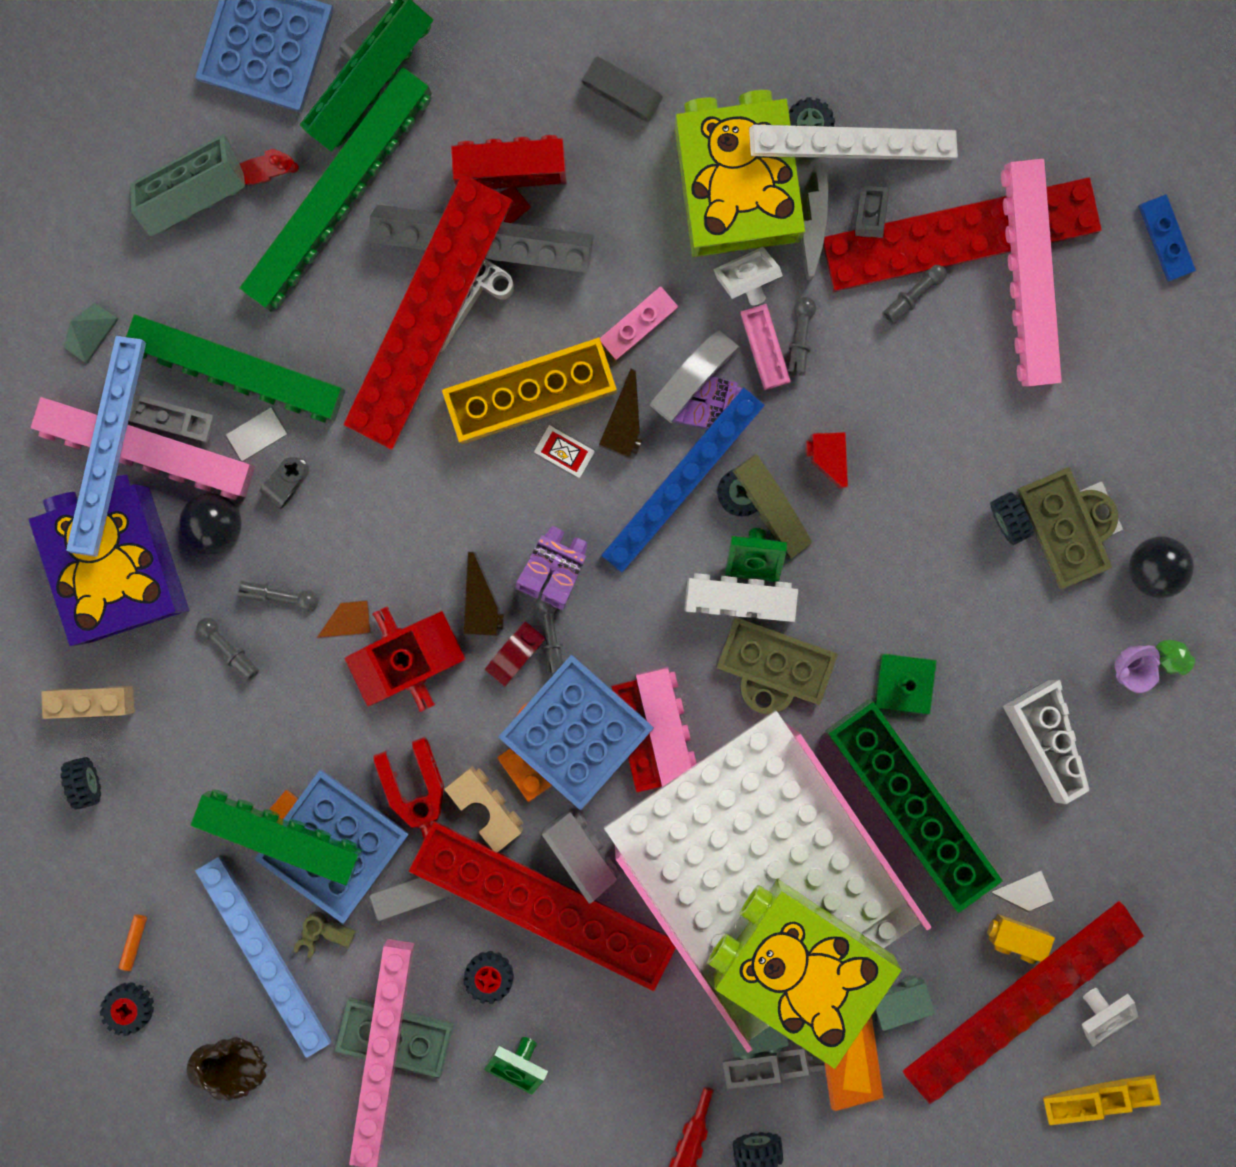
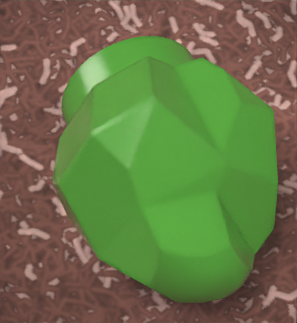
(1175, 657)

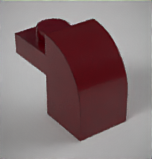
(514, 653)

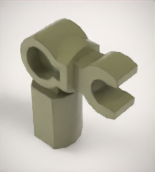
(317, 925)

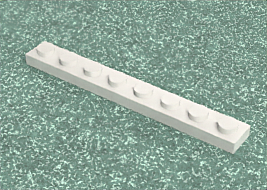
(852, 142)

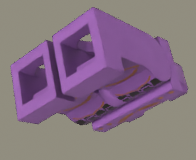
(716, 396)
(553, 559)

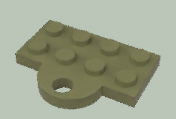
(1069, 526)
(775, 666)

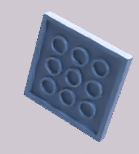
(265, 49)
(576, 732)
(344, 815)

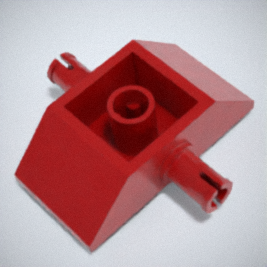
(430, 651)

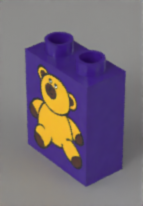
(127, 582)

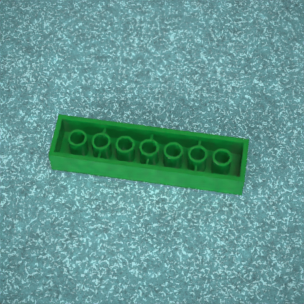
(913, 805)

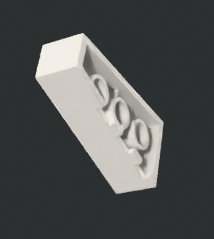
(741, 599)
(1047, 736)

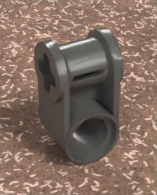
(281, 484)

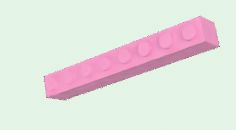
(1032, 272)
(147, 448)
(664, 713)
(381, 1053)

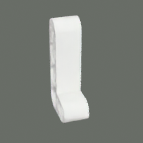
(485, 282)

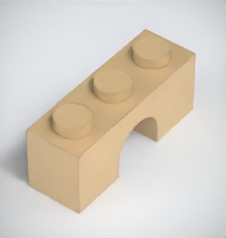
(87, 702)
(473, 788)

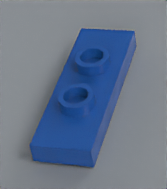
(1167, 238)

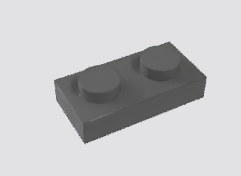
(872, 211)

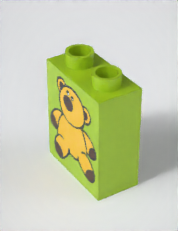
(728, 194)
(803, 971)

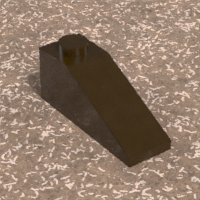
(623, 426)
(481, 607)

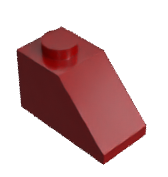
(829, 456)

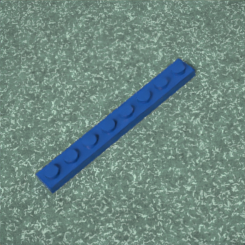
(683, 479)

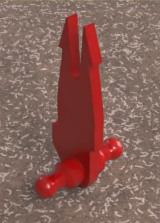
(265, 167)

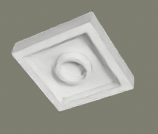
(748, 275)
(1107, 1018)

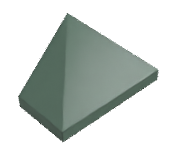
(88, 331)

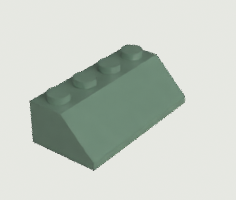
(186, 186)

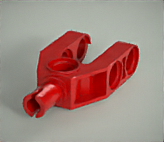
(432, 779)

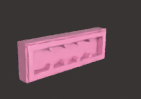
(638, 323)
(765, 347)

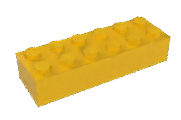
(529, 391)

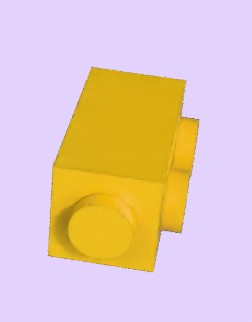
(1020, 938)

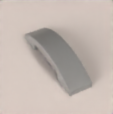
(693, 375)
(171, 418)

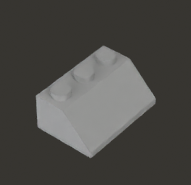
(580, 854)

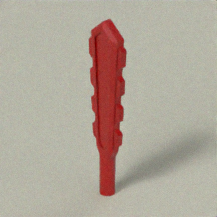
(694, 1132)

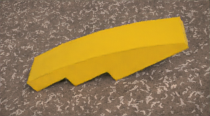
(1102, 1099)

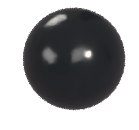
(210, 523)
(1161, 567)

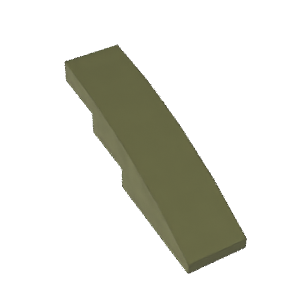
(772, 505)

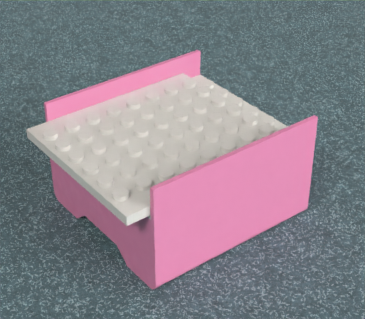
(744, 821)

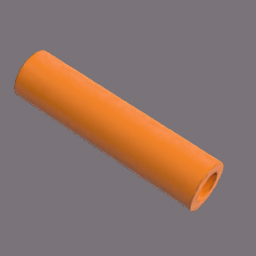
(132, 942)

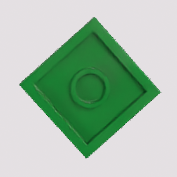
(755, 557)
(905, 683)
(516, 1067)

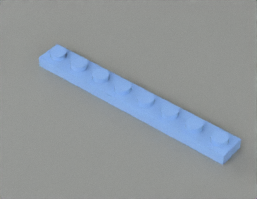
(106, 446)
(263, 956)

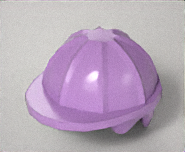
(1138, 668)

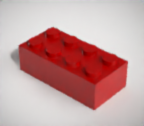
(511, 163)

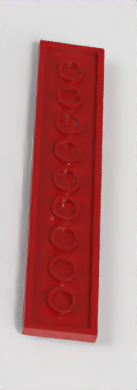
(951, 237)
(428, 311)
(542, 906)
(1024, 1003)

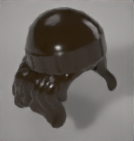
(227, 1068)

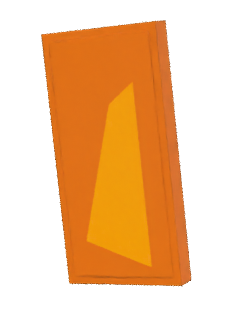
(858, 1073)

